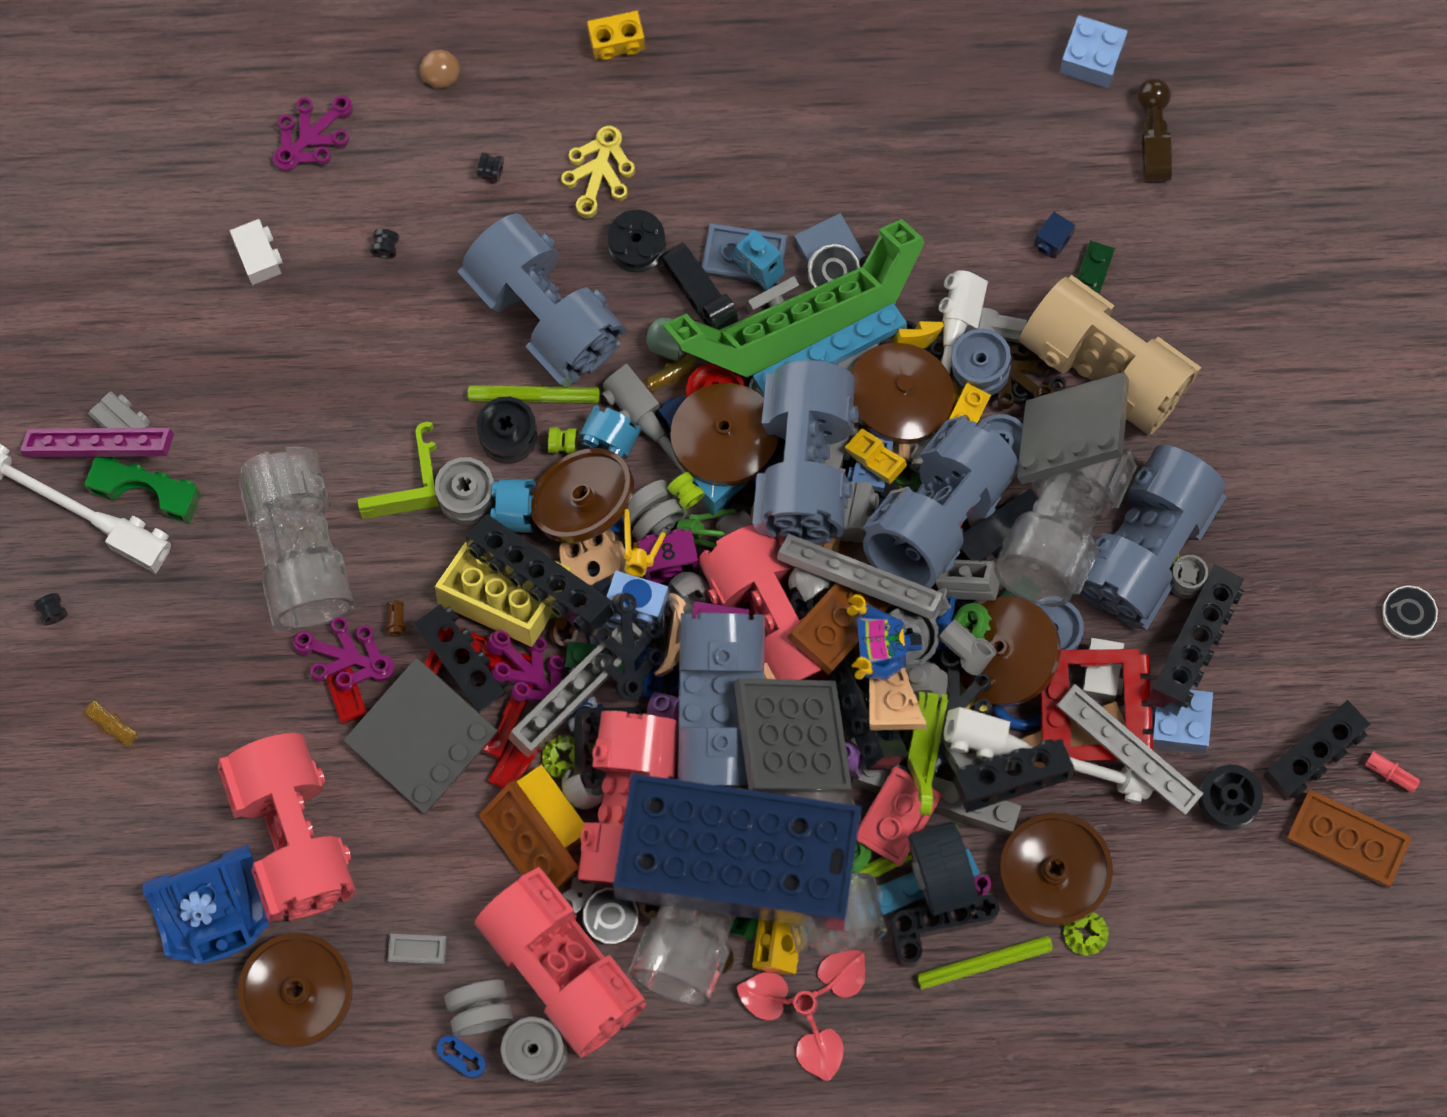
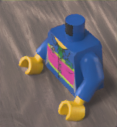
(880, 641)

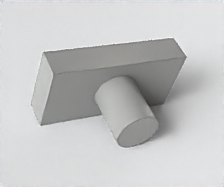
(772, 296)

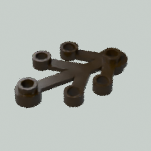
(1016, 375)

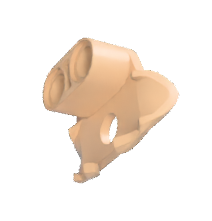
(607, 554)
(672, 652)

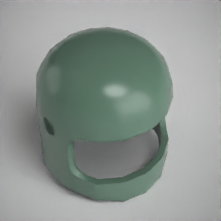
(660, 342)

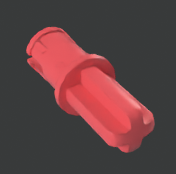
(1392, 772)

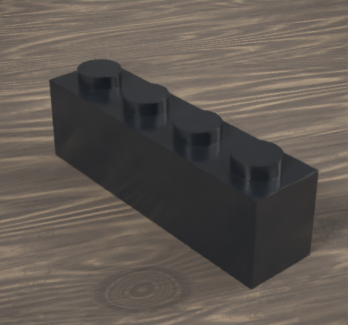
(986, 538)

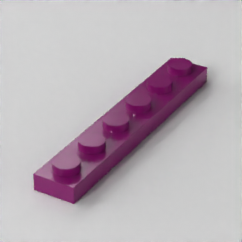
(97, 442)

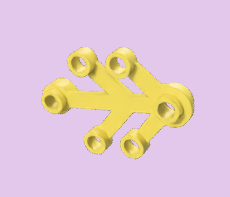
(598, 168)

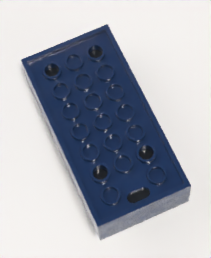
(737, 852)

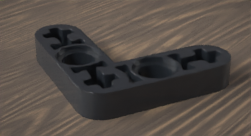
(580, 740)

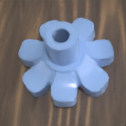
(197, 909)

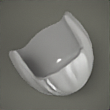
(808, 584)
(690, 588)
(577, 794)

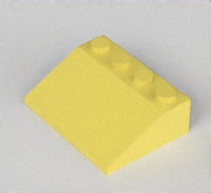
(491, 598)

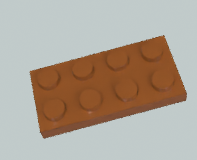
(829, 630)
(527, 836)
(1349, 838)

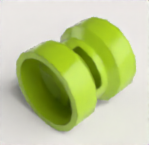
(556, 440)
(687, 492)

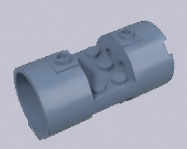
(512, 265)
(809, 408)
(960, 479)
(1171, 502)
(712, 656)

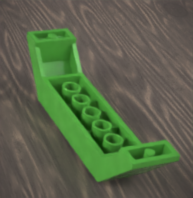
(809, 317)

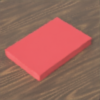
(894, 817)

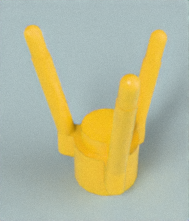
(637, 558)

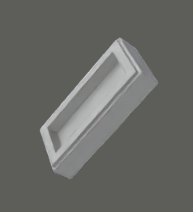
(417, 949)

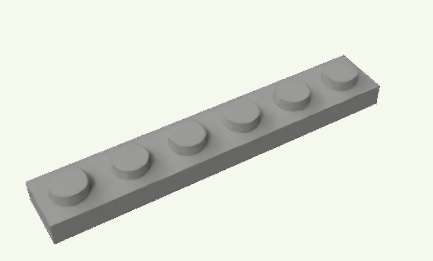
(860, 576)
(1129, 749)

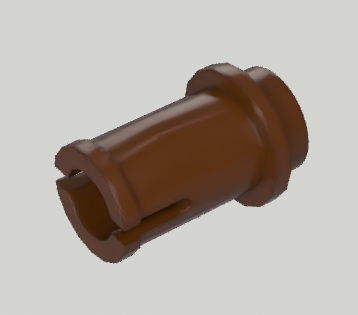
(395, 621)

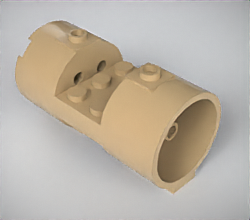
(1076, 331)

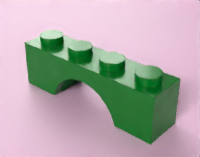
(111, 479)

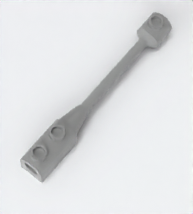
(641, 407)

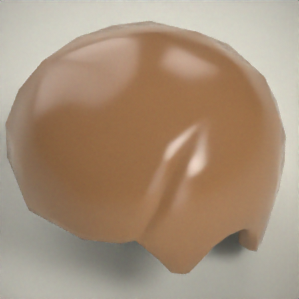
(439, 69)

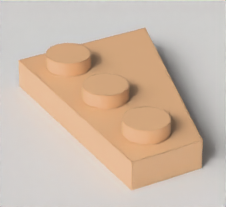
(894, 704)

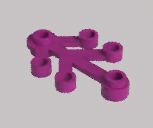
(311, 135)
(346, 657)
(529, 673)

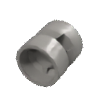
(1188, 576)

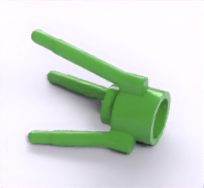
(697, 527)

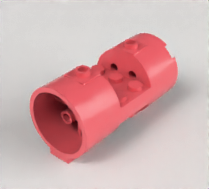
(747, 573)
(623, 747)
(274, 782)
(539, 936)

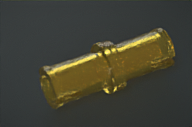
(671, 373)
(111, 723)

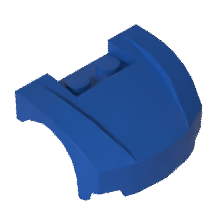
(238, 908)

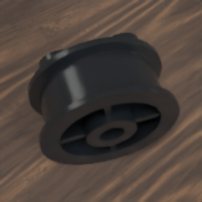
(633, 227)
(1225, 812)

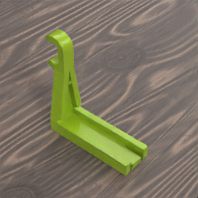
(410, 499)
(925, 746)

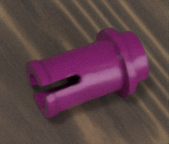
(984, 882)

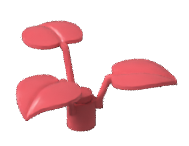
(767, 992)

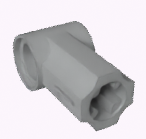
(1006, 326)
(974, 652)

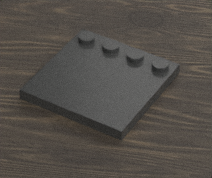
(1073, 428)
(421, 735)
(792, 735)

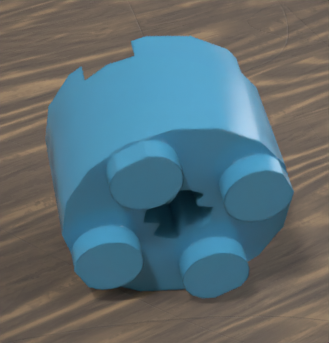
(609, 431)
(513, 503)

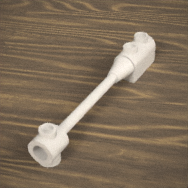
(961, 314)
(124, 536)
(991, 737)

